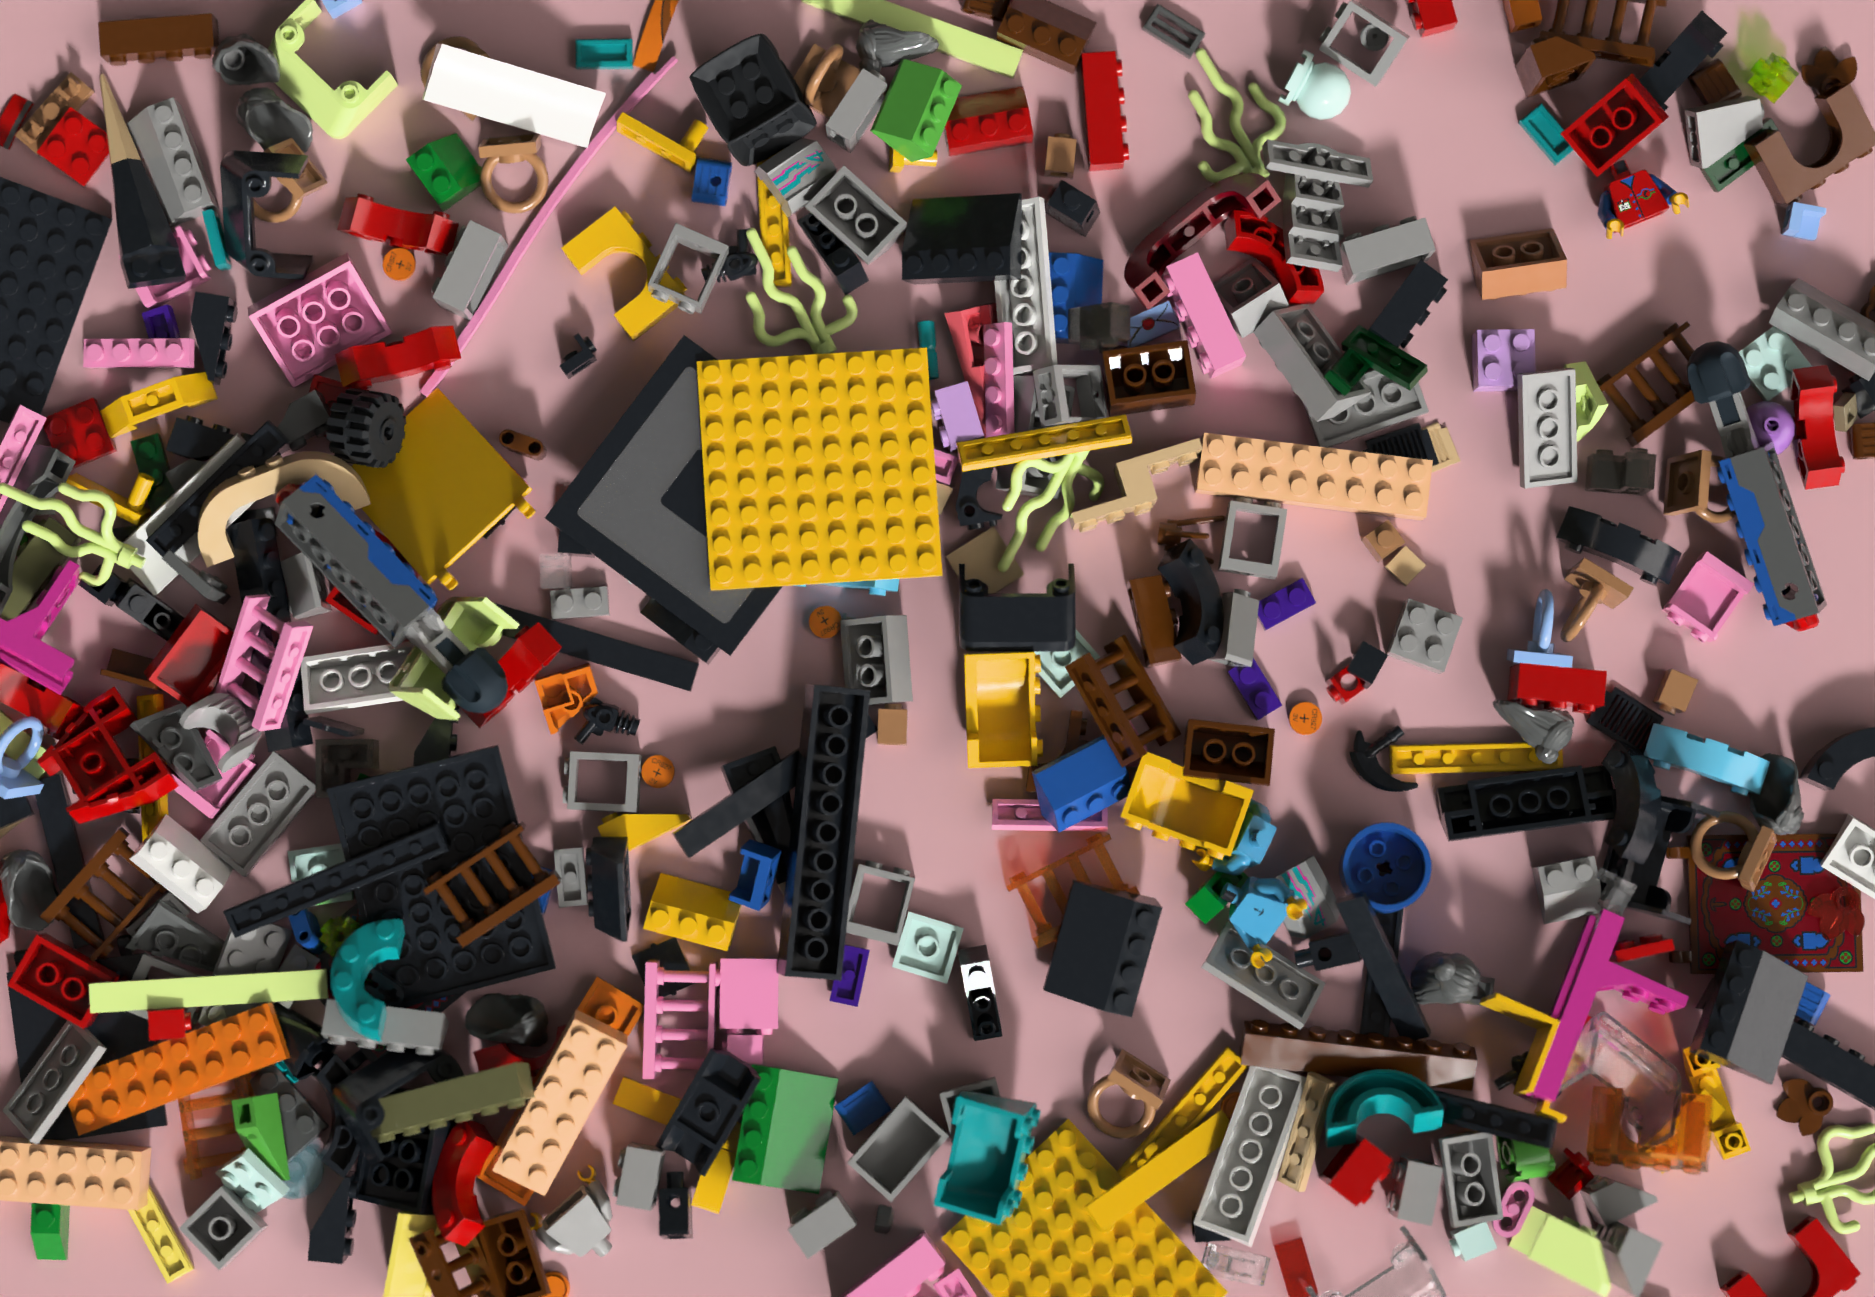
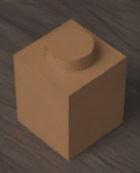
(1060, 156)
(1383, 540)
(1674, 692)
(892, 725)

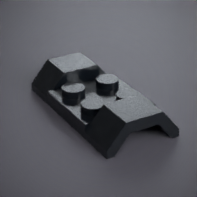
(710, 1109)

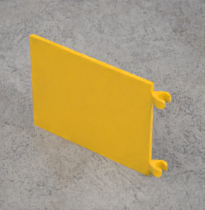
(441, 489)

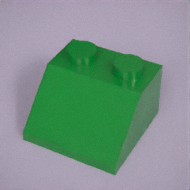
(446, 170)

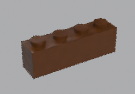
(158, 38)

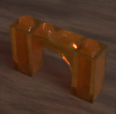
(1684, 1151)

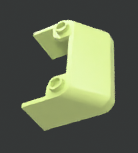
(333, 110)
(477, 625)
(1564, 1249)

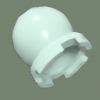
(1318, 88)

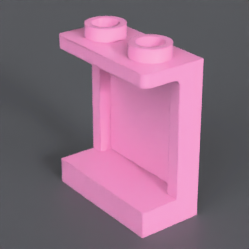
(195, 269)
(1706, 597)
(215, 797)
(749, 995)

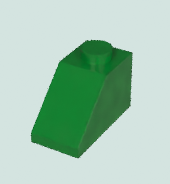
(1206, 900)
(50, 1230)

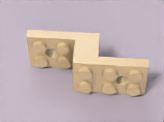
(1136, 485)

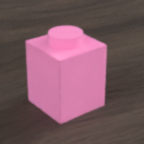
(746, 1047)

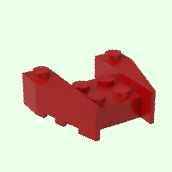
(98, 766)

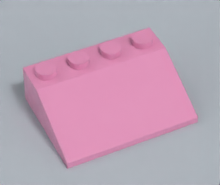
(318, 319)

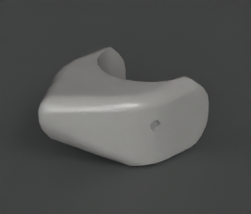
(230, 719)

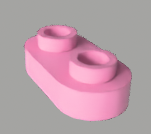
(1514, 1209)

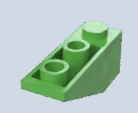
(261, 1131)

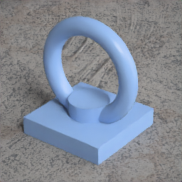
(1540, 649)
(13, 778)

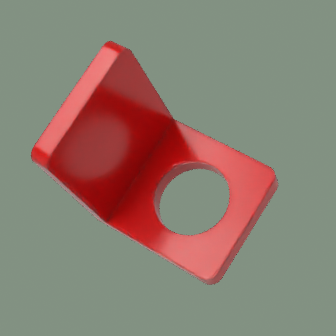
(1337, 692)

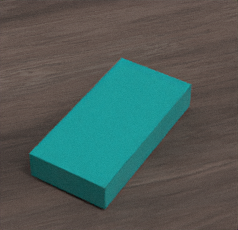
(604, 54)
(1546, 133)
(216, 239)

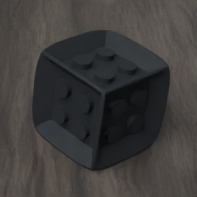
(752, 100)

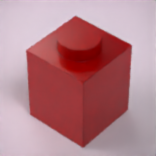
(168, 1023)

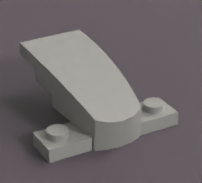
(1314, 199)

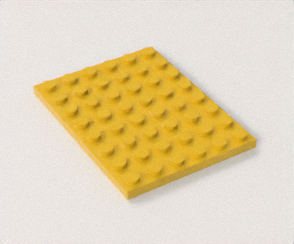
(1057, 1249)

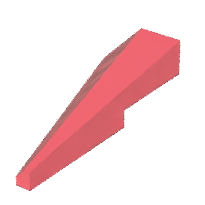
(968, 340)

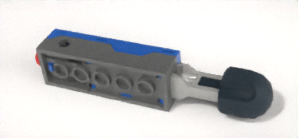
(1757, 492)
(385, 589)

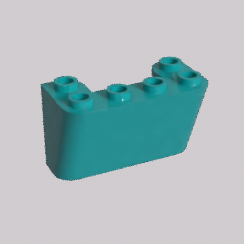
(987, 1156)

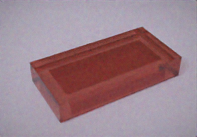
(1295, 1267)

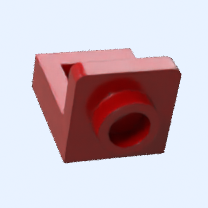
(1571, 1174)

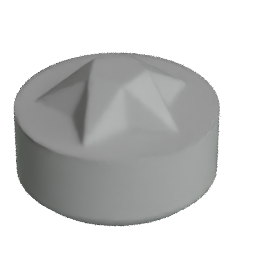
(1373, 37)

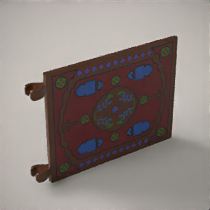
(1773, 914)

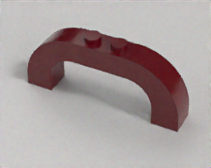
(1190, 223)

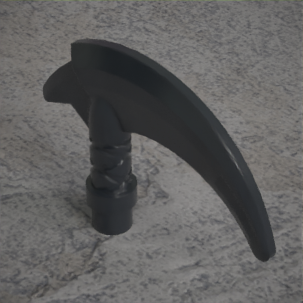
(1368, 767)

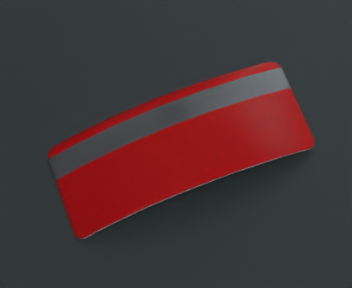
(12, 119)

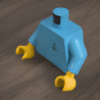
(1249, 847)
(1259, 911)

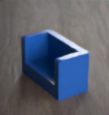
(756, 875)

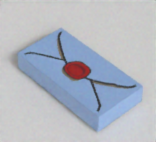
(1152, 324)

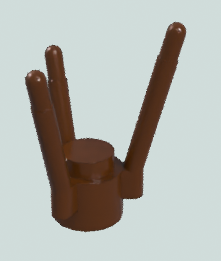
(1171, 533)

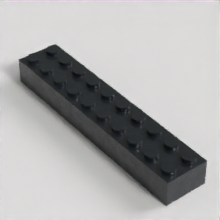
(823, 832)

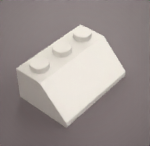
(182, 864)

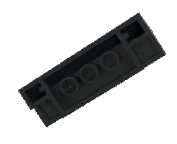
(1526, 802)

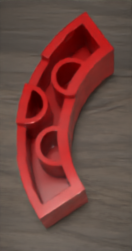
(401, 227)
(1266, 243)
(415, 354)
(1814, 427)
(521, 665)
(38, 701)
(454, 1180)

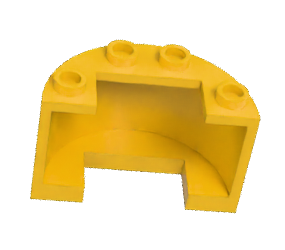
(1002, 709)
(1186, 808)

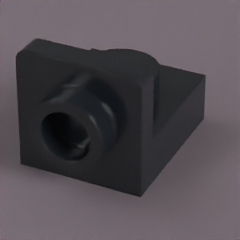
(575, 361)

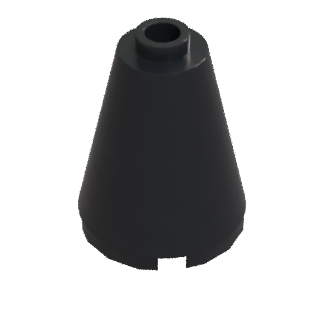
(303, 1042)

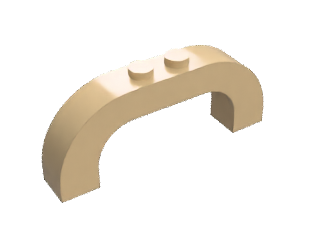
(266, 480)

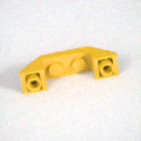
(156, 400)
(1726, 1132)

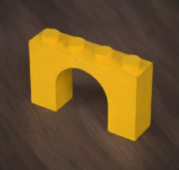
(614, 234)

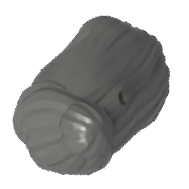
(887, 46)
(245, 61)
(272, 120)
(1539, 728)
(1780, 797)
(27, 888)
(1444, 978)
(508, 1019)

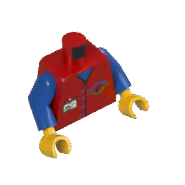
(1635, 199)

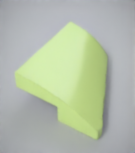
(1589, 399)

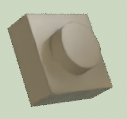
(1845, 412)

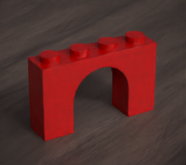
(1828, 1263)

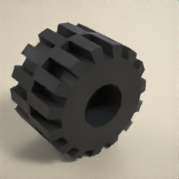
(366, 427)

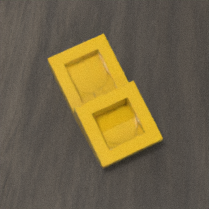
(713, 1187)

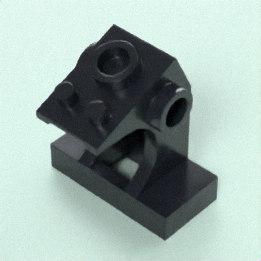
(968, 496)

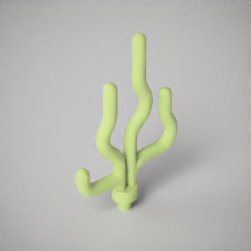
(1248, 156)
(815, 333)
(1063, 472)
(102, 543)
(1825, 1185)

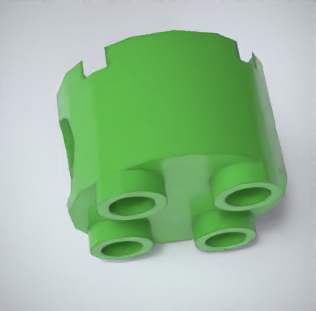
(1524, 1159)

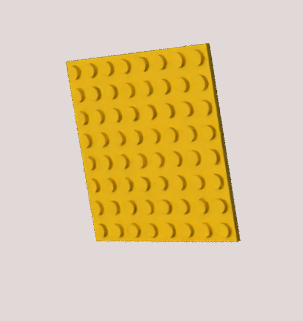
(819, 469)

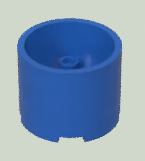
(1406, 859)

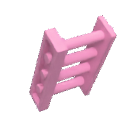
(283, 669)
(657, 1004)

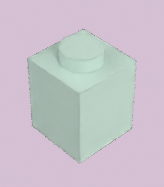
(1471, 1241)

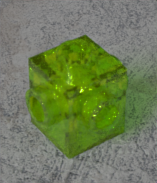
(1772, 76)
(332, 930)

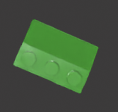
(916, 109)

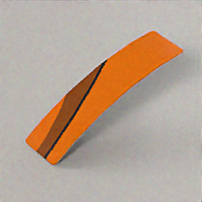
(654, 34)

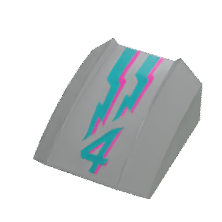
(797, 174)
(1310, 884)

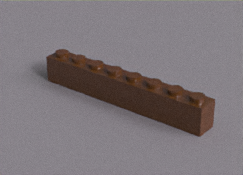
(1353, 1053)

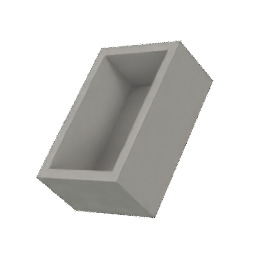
(1386, 249)
(469, 270)
(898, 1148)

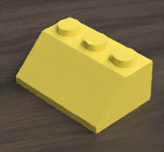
(404, 1271)

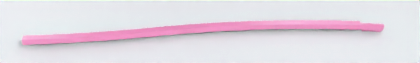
(543, 215)

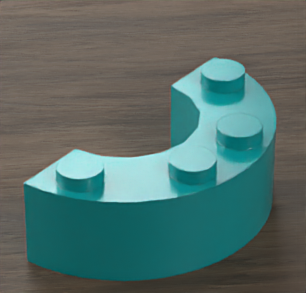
(350, 967)
(1381, 1093)

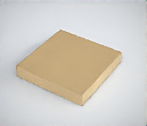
(981, 561)

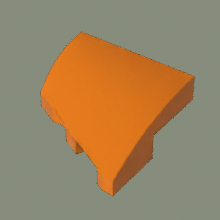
(565, 693)

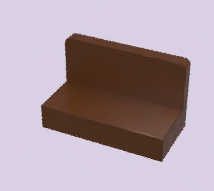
(129, 668)

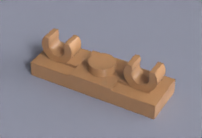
(69, 93)

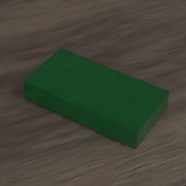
(1347, 371)

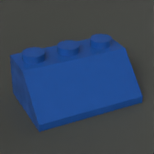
(1074, 283)
(1080, 784)

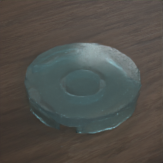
(305, 1173)

